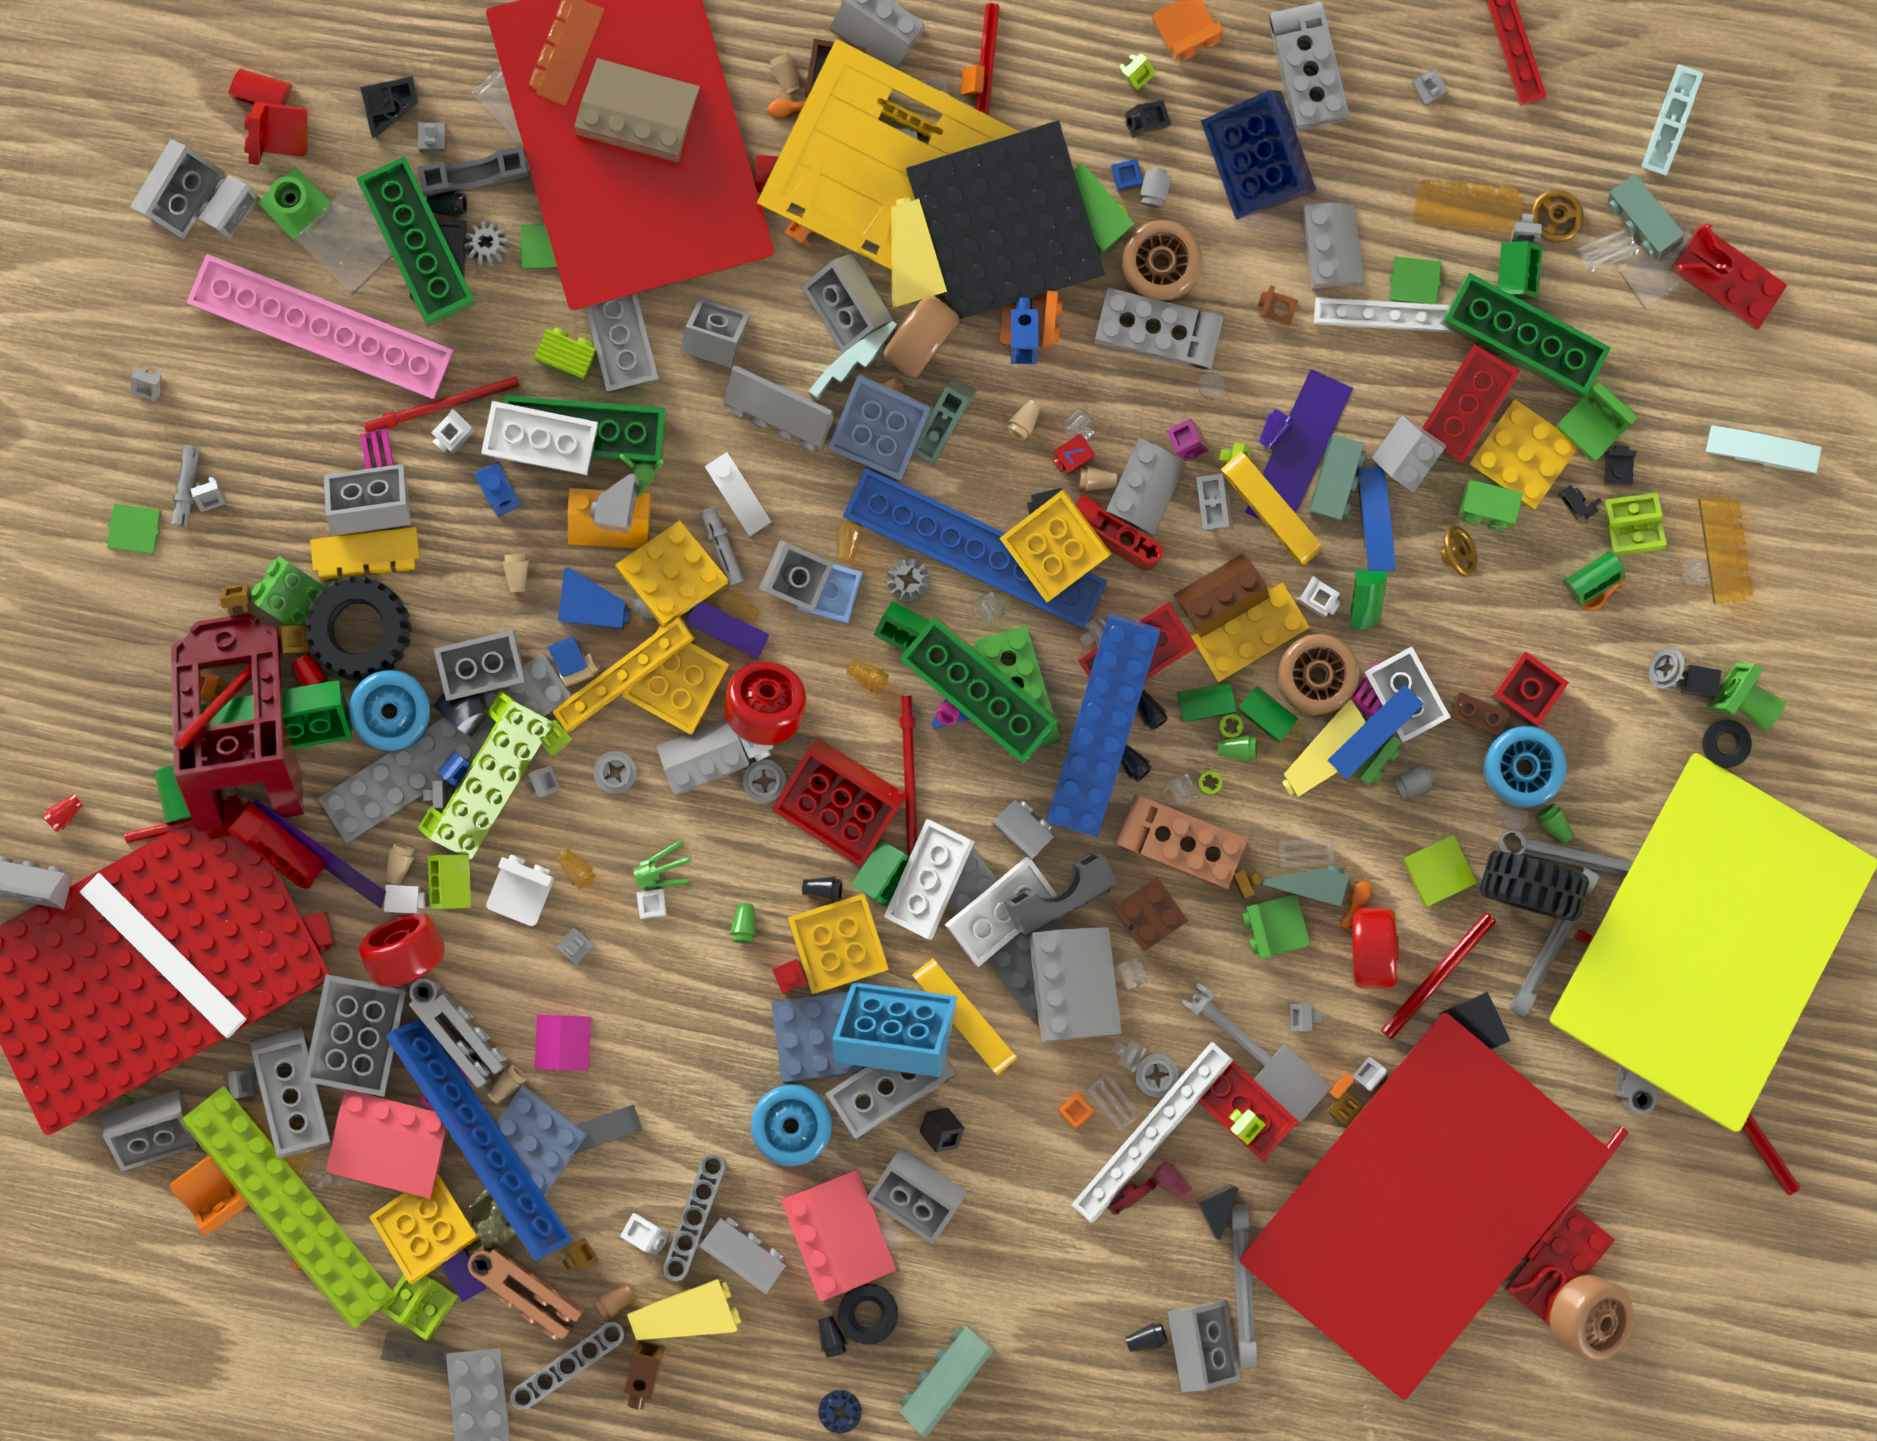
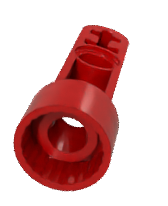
(1117, 528)
(276, 845)

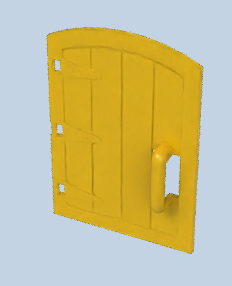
(850, 164)

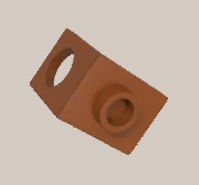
(1267, 304)

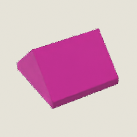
(562, 1042)

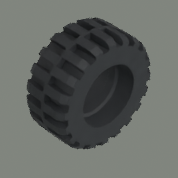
(328, 607)
(1534, 885)

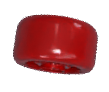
(765, 703)
(1374, 948)
(402, 950)

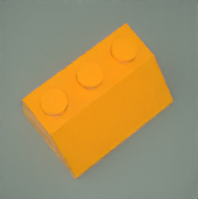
(585, 533)

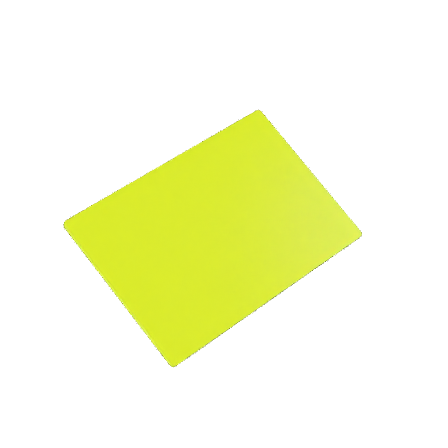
(1714, 942)

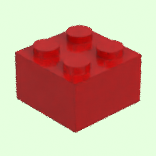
(1529, 689)

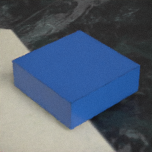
(1127, 175)

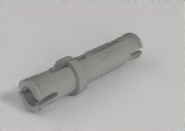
(183, 496)
(719, 539)

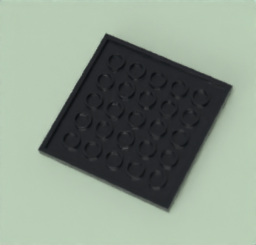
(1006, 220)

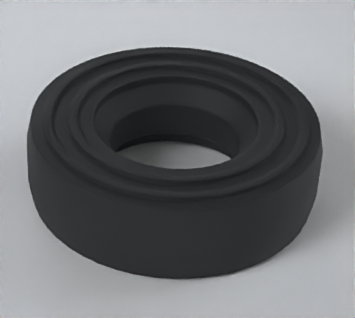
(1743, 739)

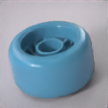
(395, 688)
(1545, 761)
(796, 1103)

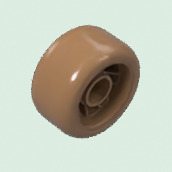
(1165, 241)
(921, 336)
(1330, 657)
(1591, 1318)

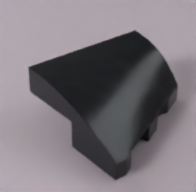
(1480, 1019)

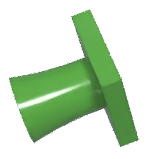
(297, 215)
(1741, 693)

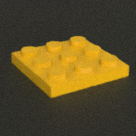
(1523, 454)
(1055, 546)
(671, 573)
(680, 687)
(838, 943)
(423, 1230)

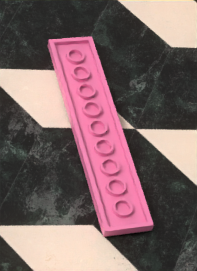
(320, 327)

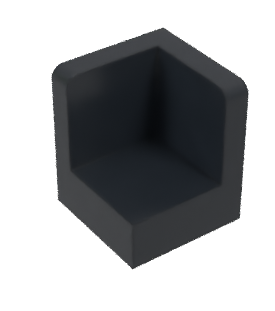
(941, 1129)

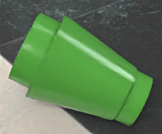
(1238, 748)
(1556, 823)
(743, 925)

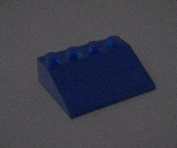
(1258, 154)

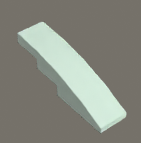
(1672, 119)
(860, 354)
(1764, 449)

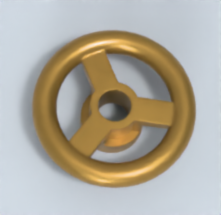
(1576, 213)
(1455, 552)

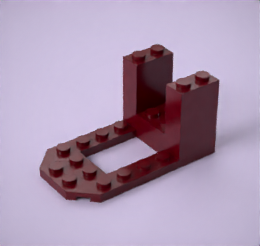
(237, 750)

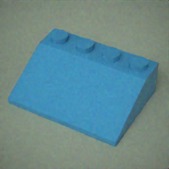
(894, 1029)

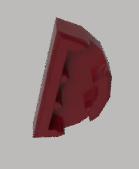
(1132, 1195)

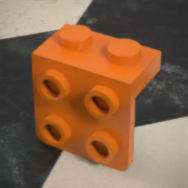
(1187, 28)
(1048, 307)
(208, 1195)

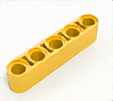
(1271, 509)
(967, 1018)

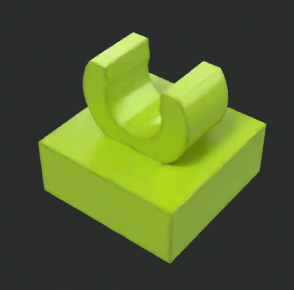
(1138, 71)
(1227, 455)
(555, 739)
(1246, 1125)

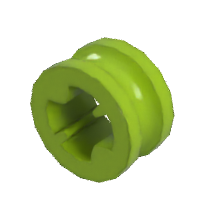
(1239, 727)
(1214, 775)

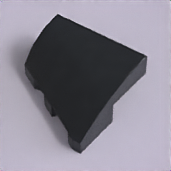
(388, 102)
(464, 712)

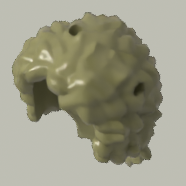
(489, 1224)

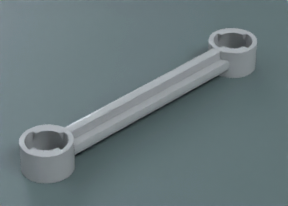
(1567, 855)
(1527, 992)
(1243, 1284)

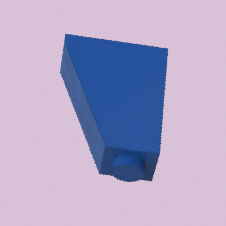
(589, 604)

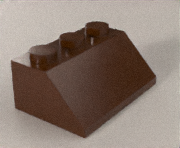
(1222, 595)

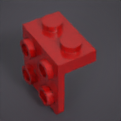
(275, 130)

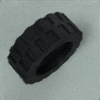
(862, 1334)

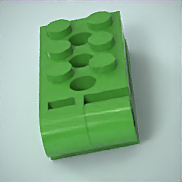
(1025, 669)

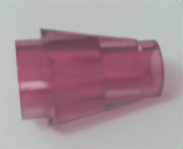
(1171, 1179)

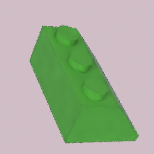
(1104, 213)

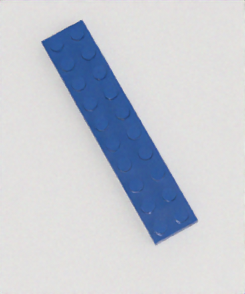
(961, 544)
(480, 1139)

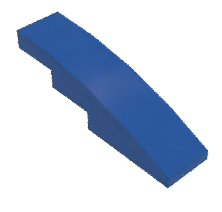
(1376, 519)
(1375, 732)

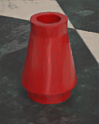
(62, 813)

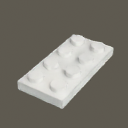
(539, 438)
(929, 879)
(985, 922)

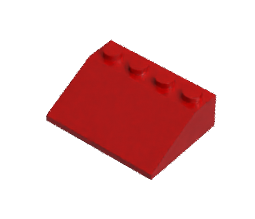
(839, 802)

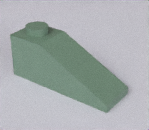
(944, 419)
(1318, 885)

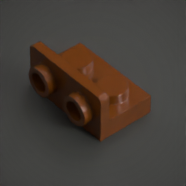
(1479, 714)

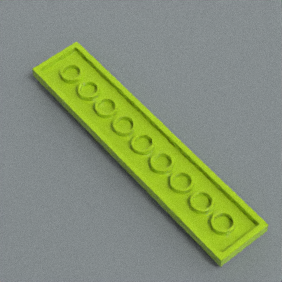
(287, 1207)

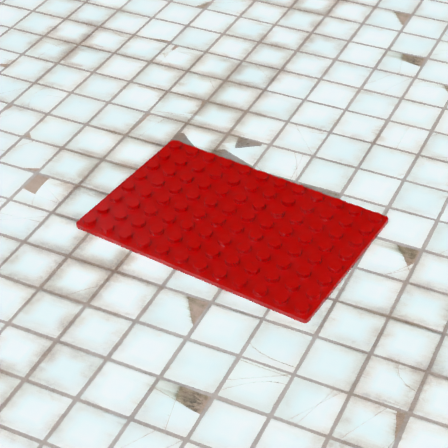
(614, 213)
(97, 1018)
(1424, 1205)

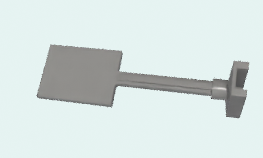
(1283, 1075)

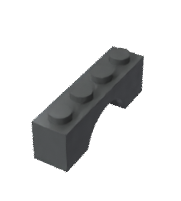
(496, 169)
(1089, 879)

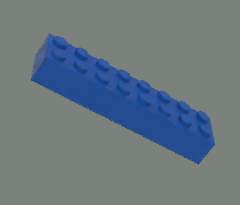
(1103, 724)

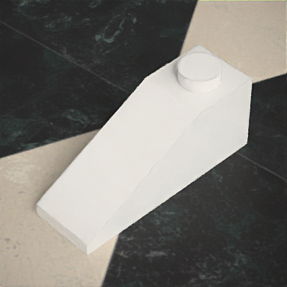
(738, 494)

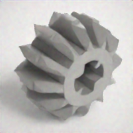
(489, 234)

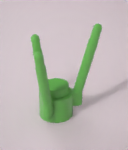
(643, 471)
(648, 874)

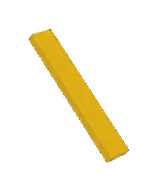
(623, 674)

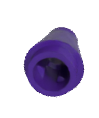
(1275, 428)

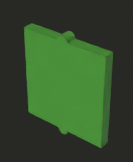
(536, 248)
(1415, 280)
(133, 528)

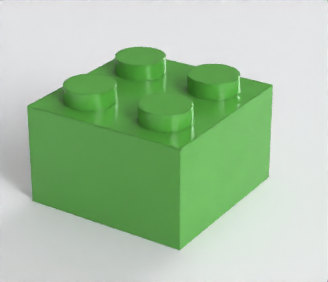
(1489, 506)

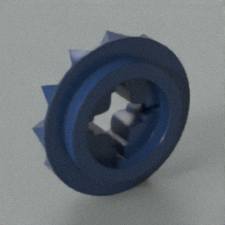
(836, 1399)

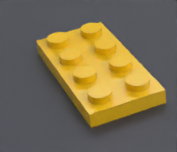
(1252, 634)

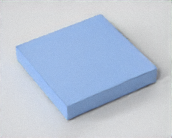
(838, 594)

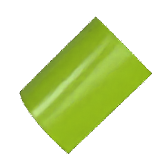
(449, 882)

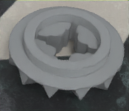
(915, 590)
(1662, 661)
(602, 770)
(756, 790)
(1164, 1065)

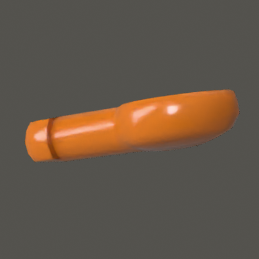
(784, 108)
(1600, 600)
(1359, 897)

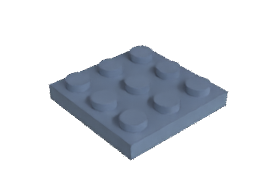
(879, 427)
(805, 1036)
(540, 1137)

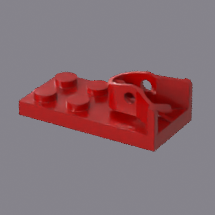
(1728, 276)
(1470, 401)
(1171, 645)
(1239, 1091)
(1571, 1254)

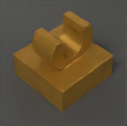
(235, 596)
(293, 639)
(1245, 883)
(1345, 1109)
(580, 1255)

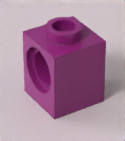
(1188, 440)

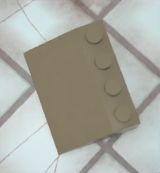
(636, 110)

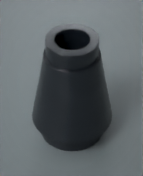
(448, 204)
(1151, 711)
(1135, 764)
(824, 888)
(831, 1337)
(1147, 1338)

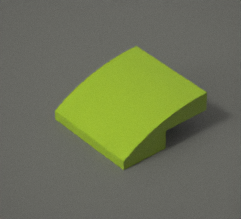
(1635, 524)
(1439, 871)
(420, 1305)

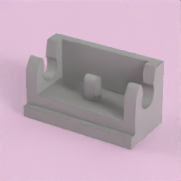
(1214, 502)

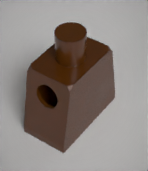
(644, 1366)

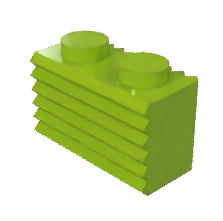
(565, 353)

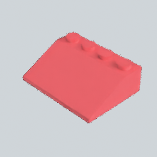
(387, 1144)
(838, 1235)

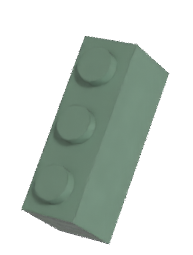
(1645, 217)
(1337, 478)

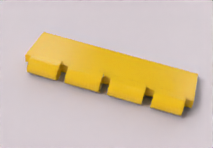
(358, 550)

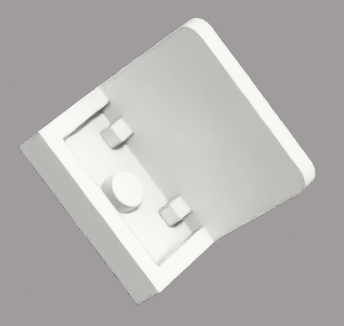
(520, 890)

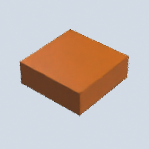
(972, 80)
(1341, 1085)
(1076, 1110)

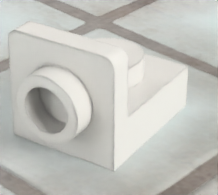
(644, 1234)

